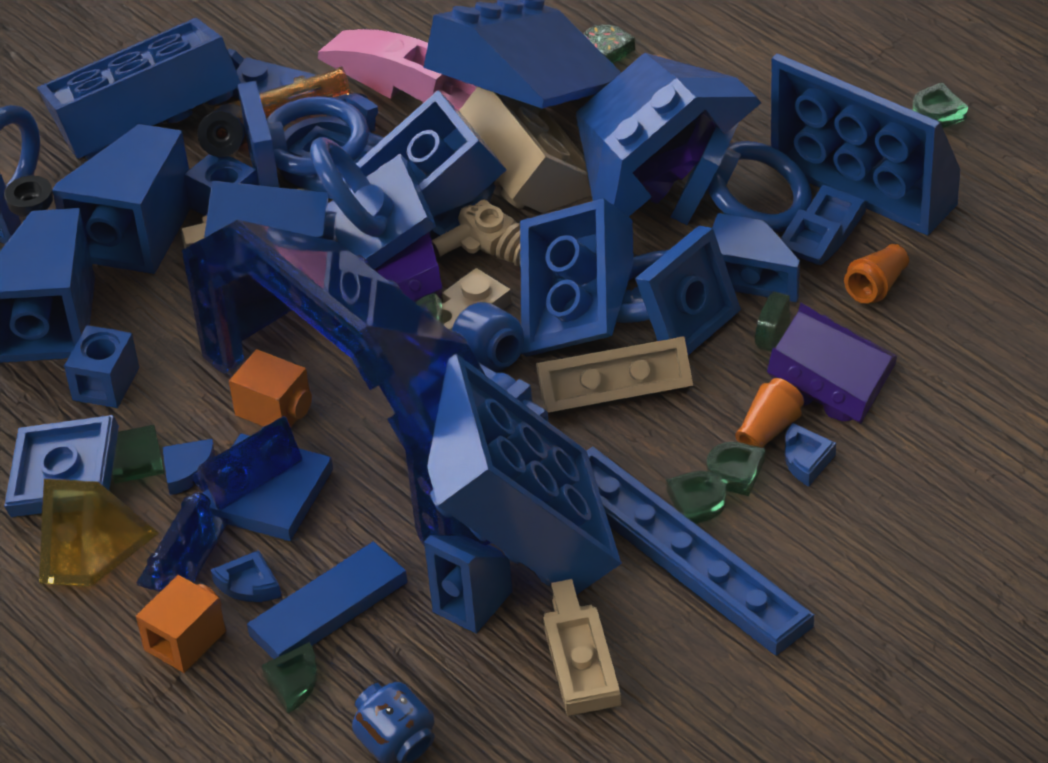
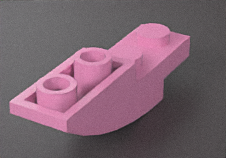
(391, 64)

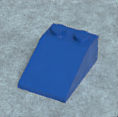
(443, 152)
(573, 275)

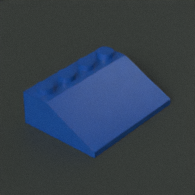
(518, 52)
(141, 86)
(863, 145)
(517, 481)

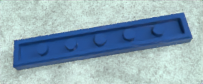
(698, 559)

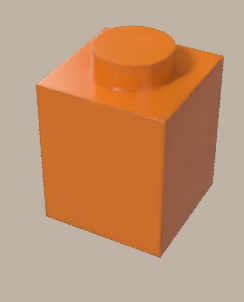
(270, 389)
(181, 623)

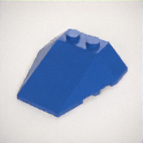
(643, 113)

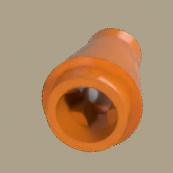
(874, 275)
(770, 413)

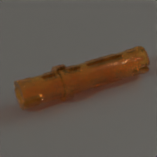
(333, 85)

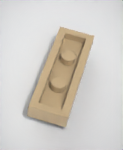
(614, 374)

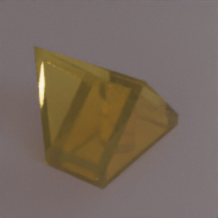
(86, 532)

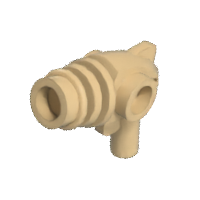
(483, 229)

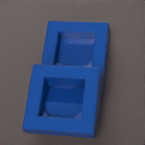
(824, 226)

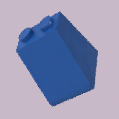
(131, 198)
(274, 207)
(45, 287)

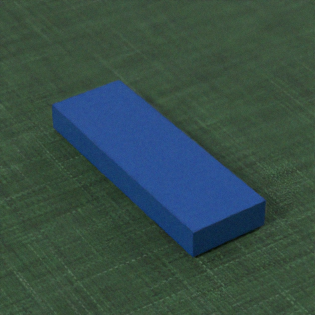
(328, 601)

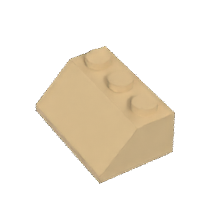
(539, 157)

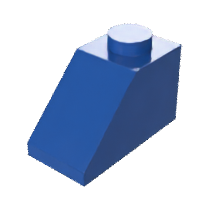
(756, 257)
(466, 579)

